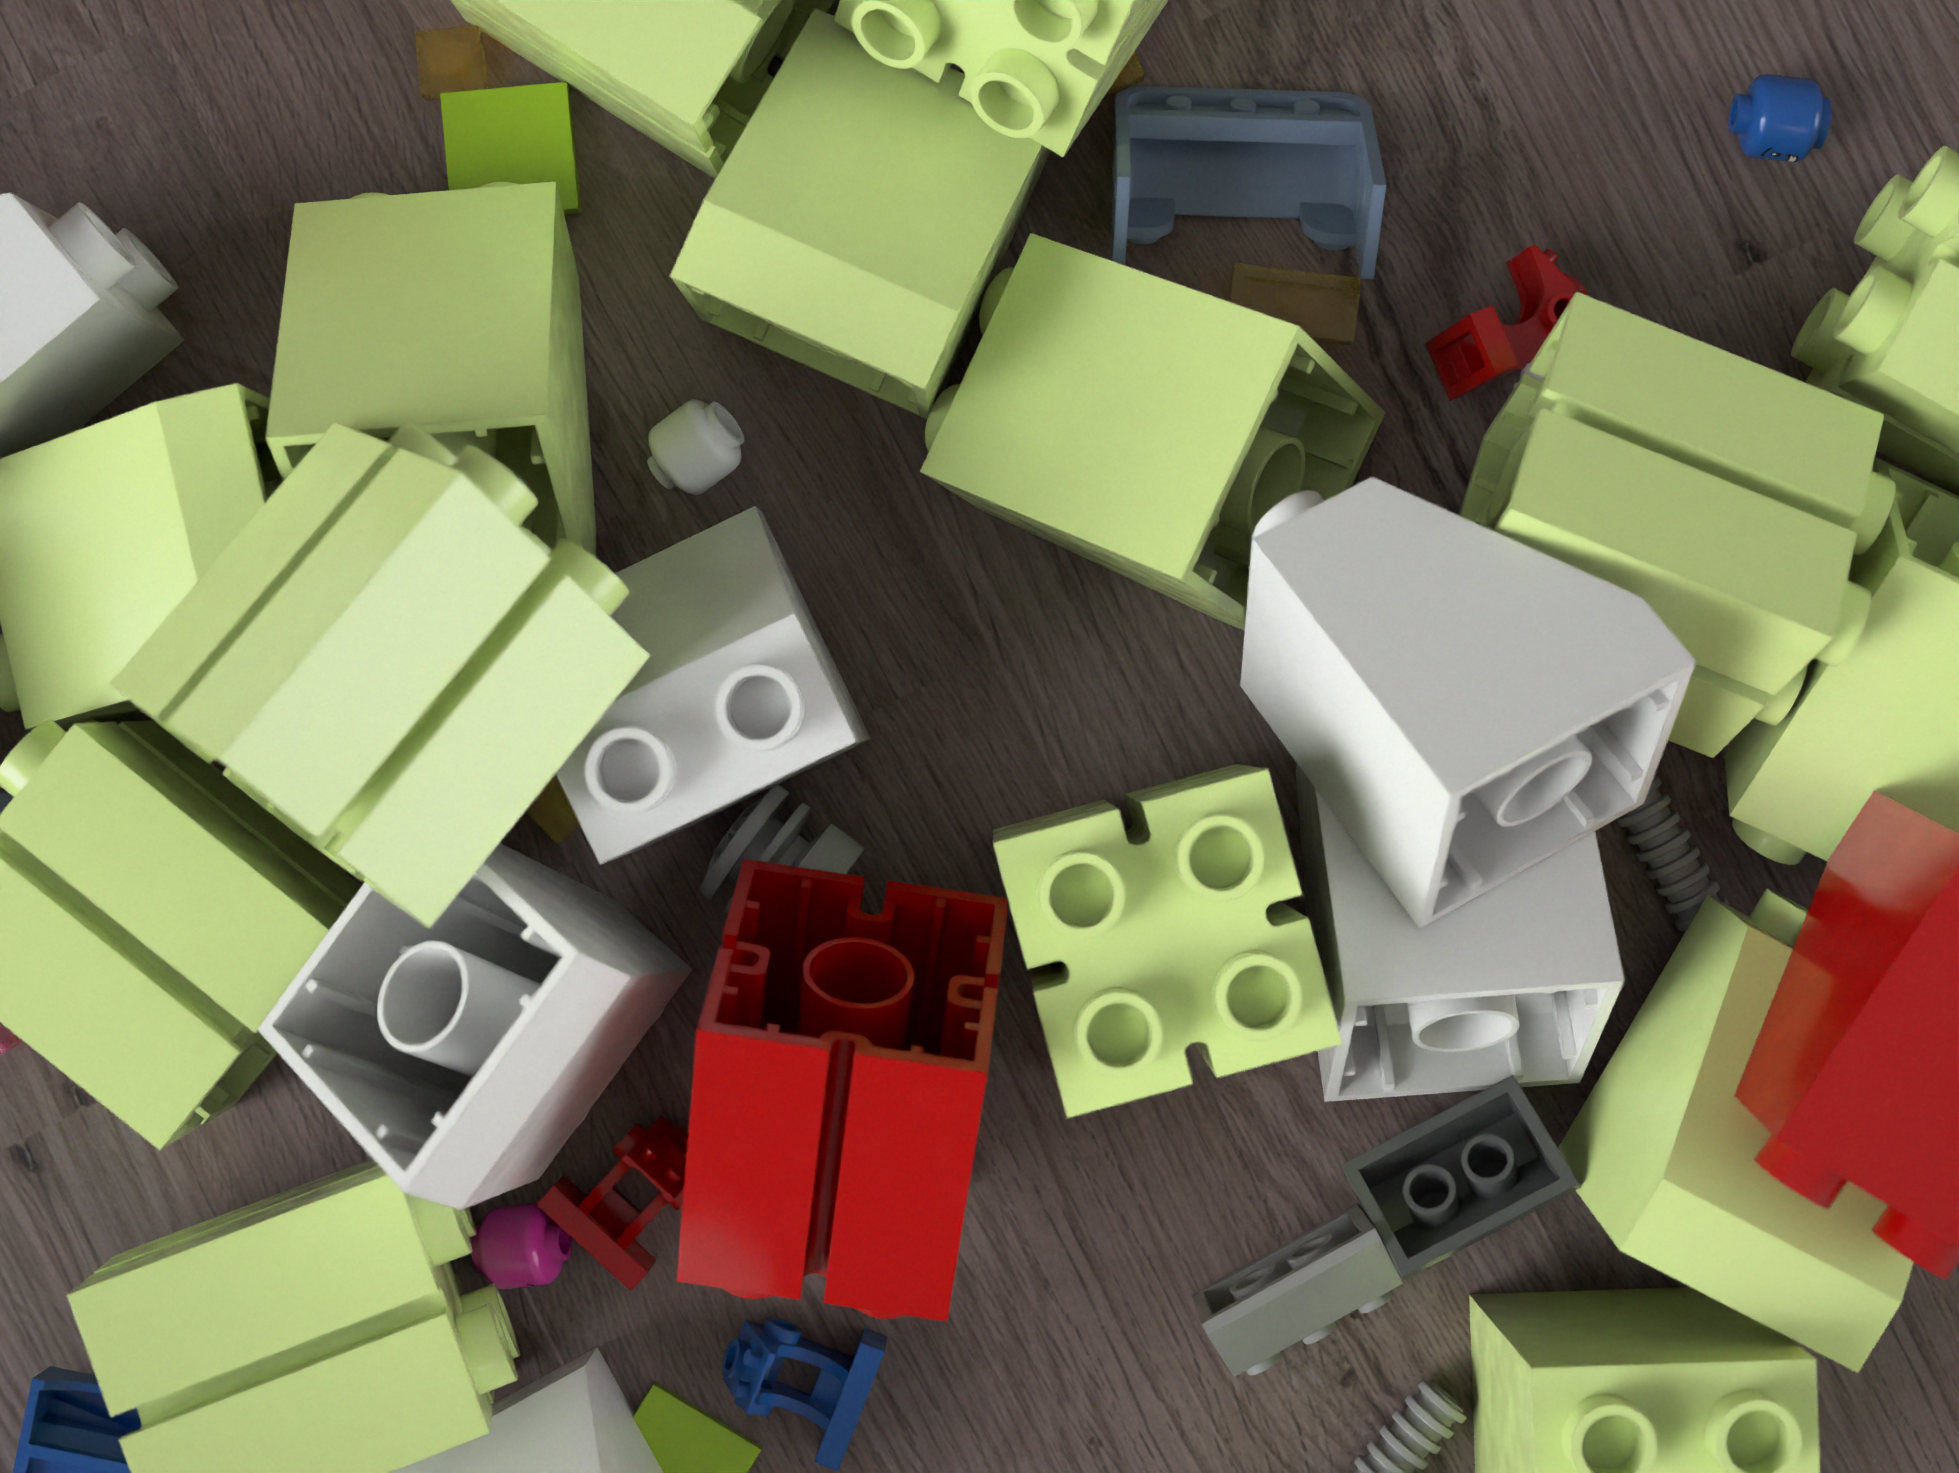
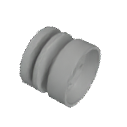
(764, 838)

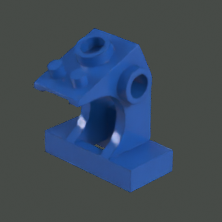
(839, 1392)

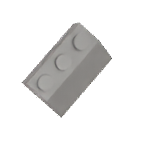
(1297, 1292)

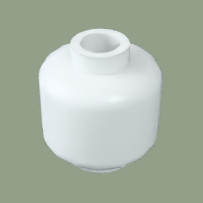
(695, 447)

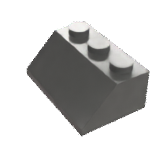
(1459, 1177)

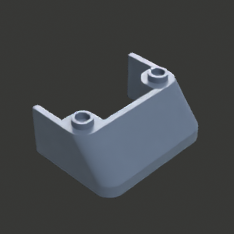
(1247, 157)

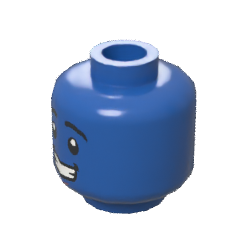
(1780, 118)

